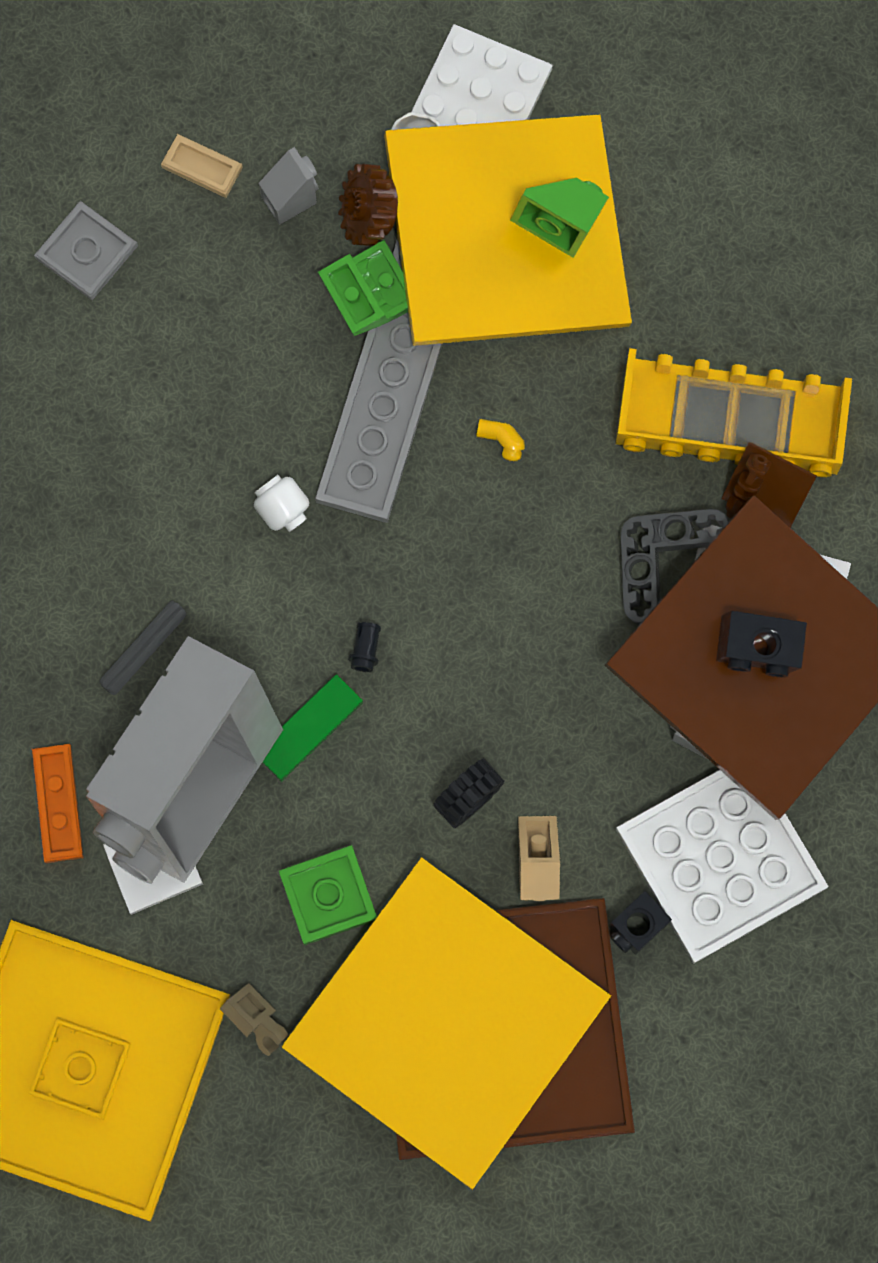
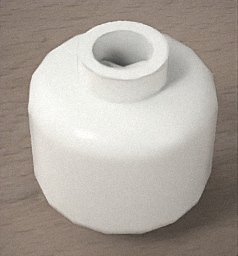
(281, 503)

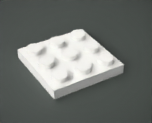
(481, 82)

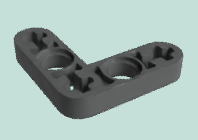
(657, 542)

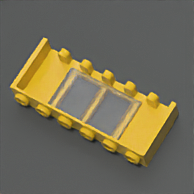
(723, 411)

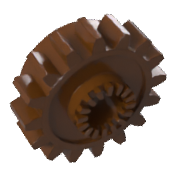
(368, 204)

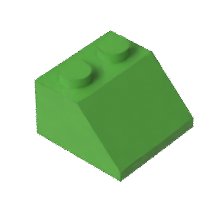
(560, 212)

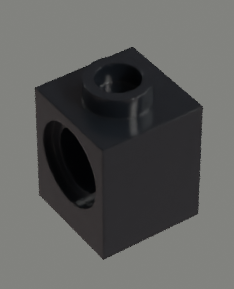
(647, 909)

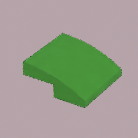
(367, 288)

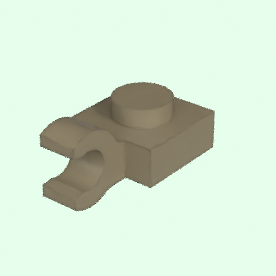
(253, 1014)

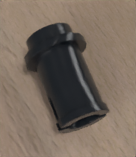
(365, 647)

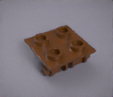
(772, 480)

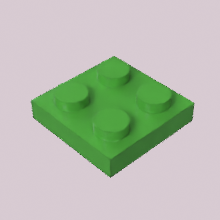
(328, 895)

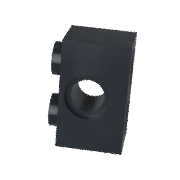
(783, 637)

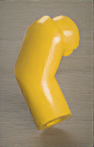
(505, 435)

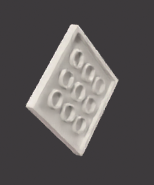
(719, 863)

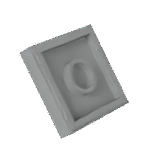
(86, 250)

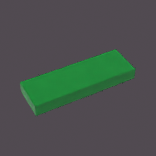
(311, 726)

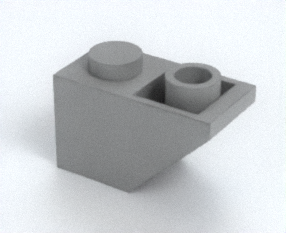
(289, 186)

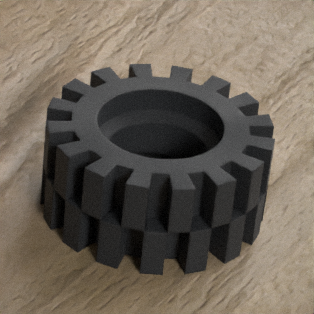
(468, 793)

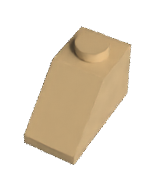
(539, 858)

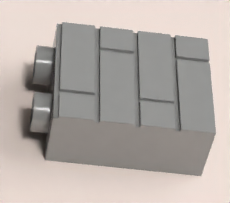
(182, 763)

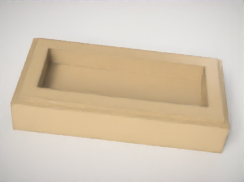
(201, 165)

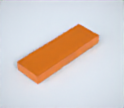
(57, 803)

